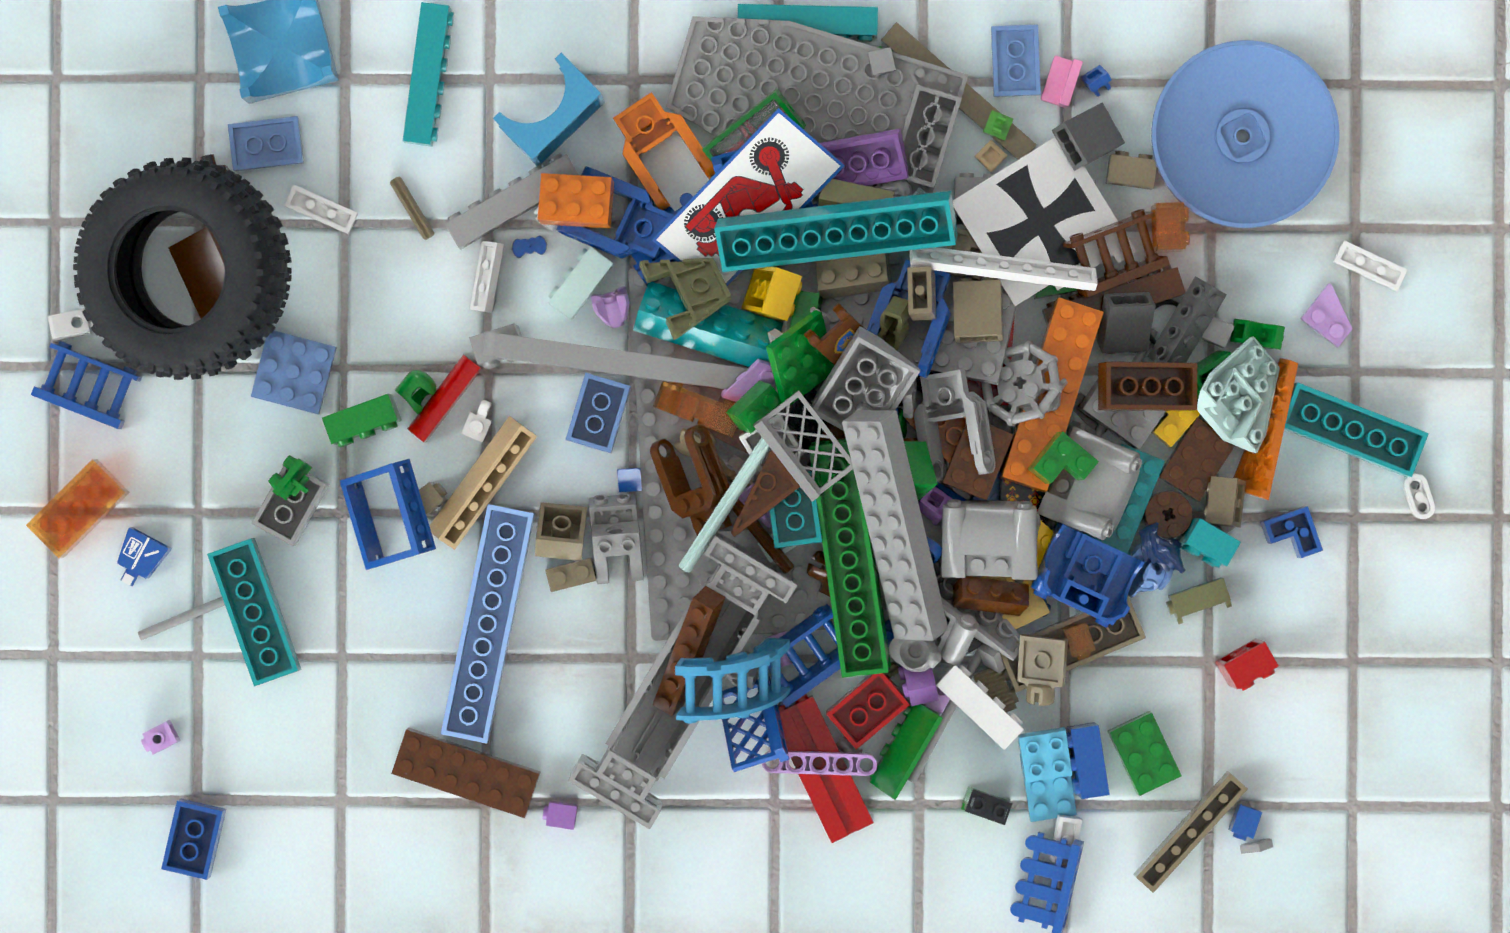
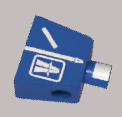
(140, 555)

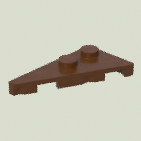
(770, 488)

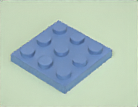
(293, 372)

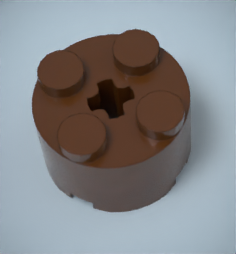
(1179, 508)

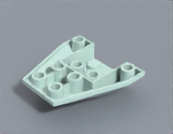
(1241, 396)

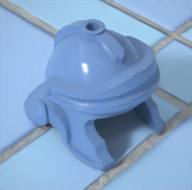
(1149, 576)

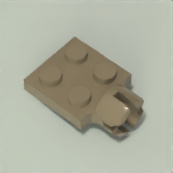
(1042, 667)

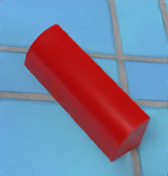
(444, 399)

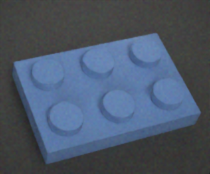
(1015, 60)
(265, 143)

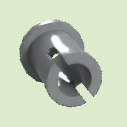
(845, 746)

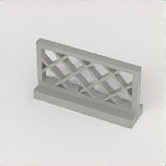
(785, 453)

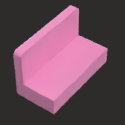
(1061, 81)

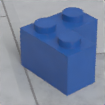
(1294, 525)

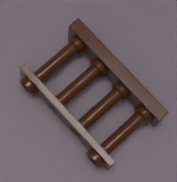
(1132, 268)

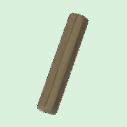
(412, 208)

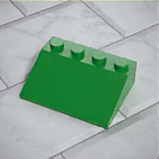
(905, 749)

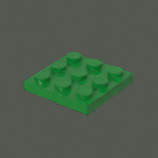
(795, 361)

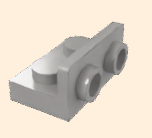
(612, 509)

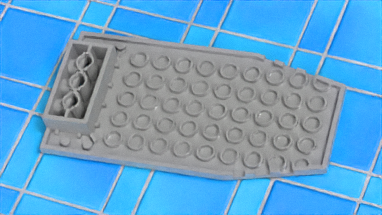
(825, 79)

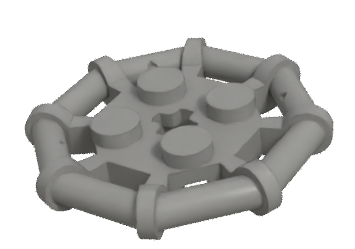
(1034, 385)

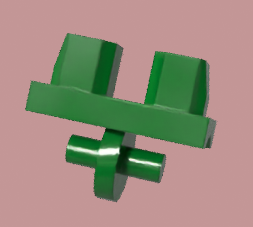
(293, 480)

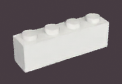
(980, 707)

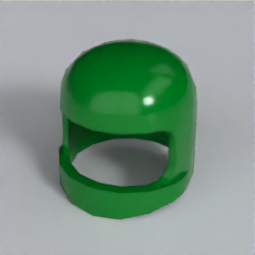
(412, 381)

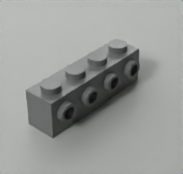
(1187, 323)

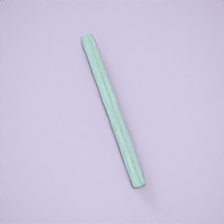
(724, 506)

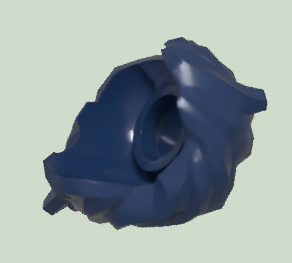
(1164, 552)

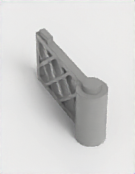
(957, 638)

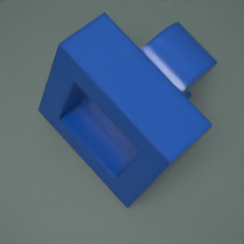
(1096, 78)

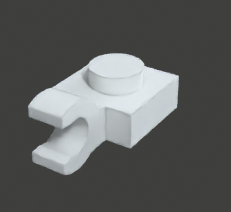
(477, 424)

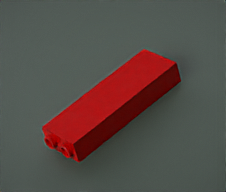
(832, 796)

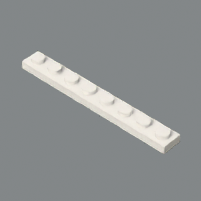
(1005, 268)

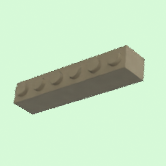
(1190, 831)

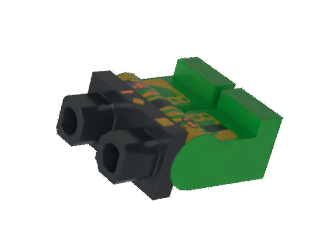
(986, 805)

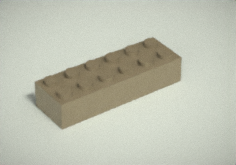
(1106, 640)

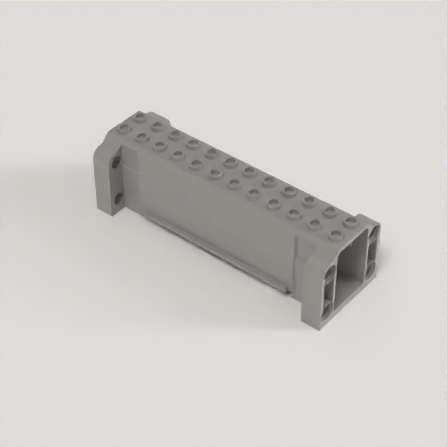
(649, 739)

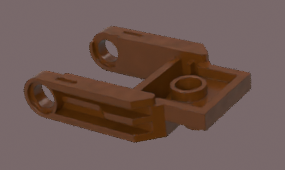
(682, 500)

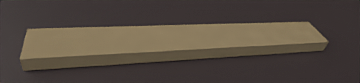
(971, 103)

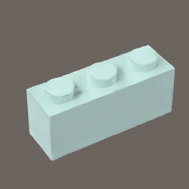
(580, 282)

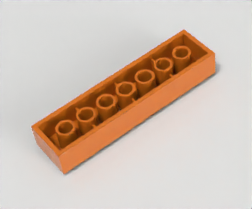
(1070, 338)

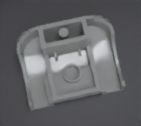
(1100, 499)
(990, 539)

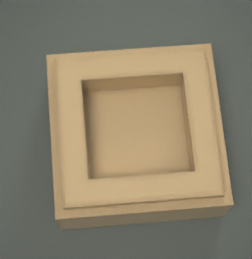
(990, 156)

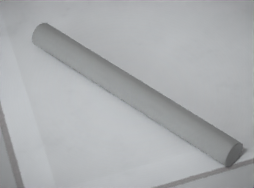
(181, 618)

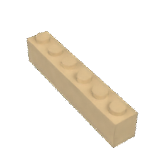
(482, 482)

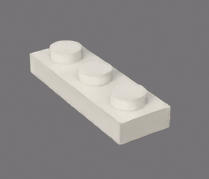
(321, 209)
(1370, 265)
(486, 276)

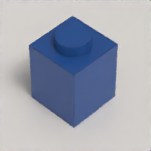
(1244, 822)

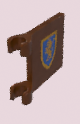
(836, 339)

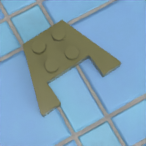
(698, 286)

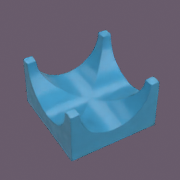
(279, 47)
(544, 137)

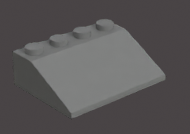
(864, 378)

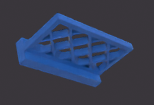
(773, 732)

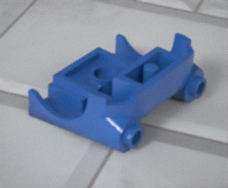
(1086, 575)

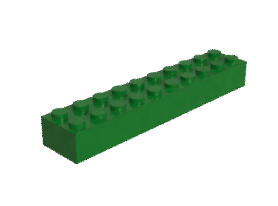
(850, 570)

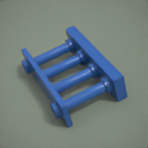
(90, 408)
(827, 663)

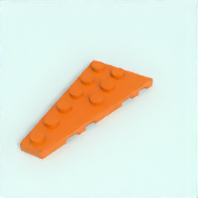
(1260, 467)

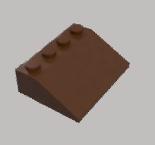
(201, 268)

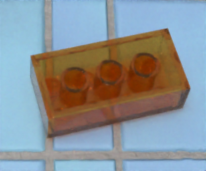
(77, 508)

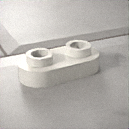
(1420, 495)

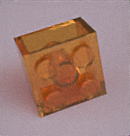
(1169, 227)

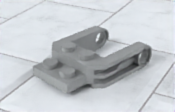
(946, 399)

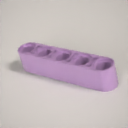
(830, 767)

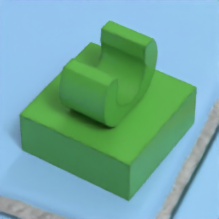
(998, 125)

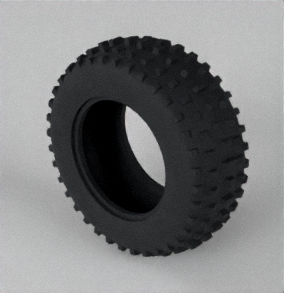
(112, 268)

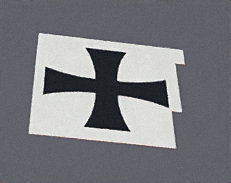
(1034, 210)

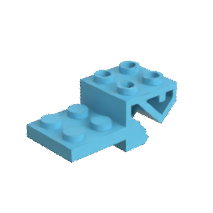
(1047, 774)

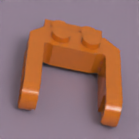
(646, 126)

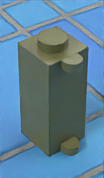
(1198, 598)

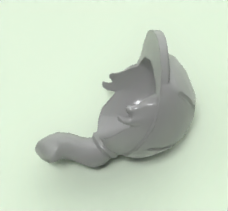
(915, 654)

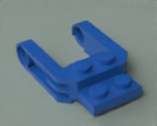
(636, 229)
(938, 325)

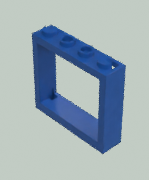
(410, 507)

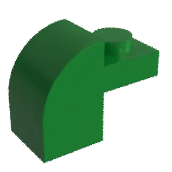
(1268, 335)

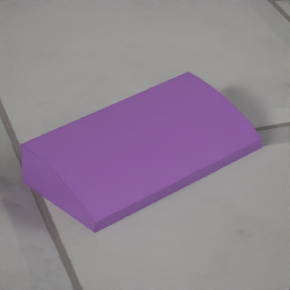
(870, 158)

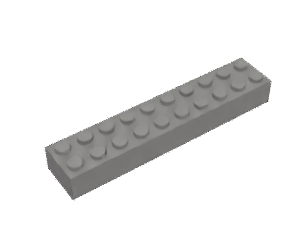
(895, 524)

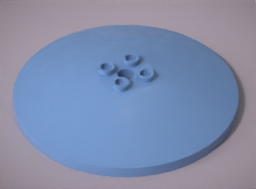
(1288, 126)

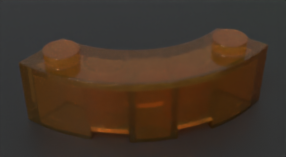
(690, 405)

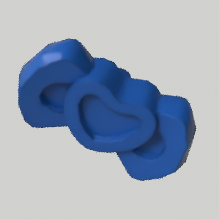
(529, 246)

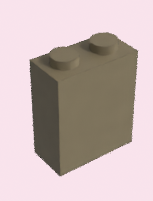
(978, 310)

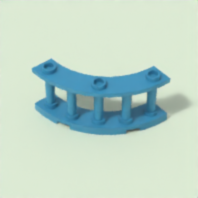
(768, 651)

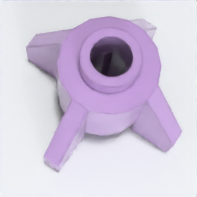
(612, 307)

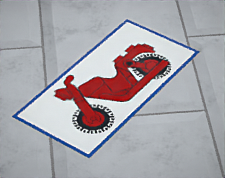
(769, 173)

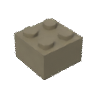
(560, 531)

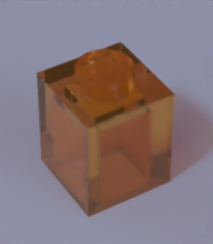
(1079, 641)

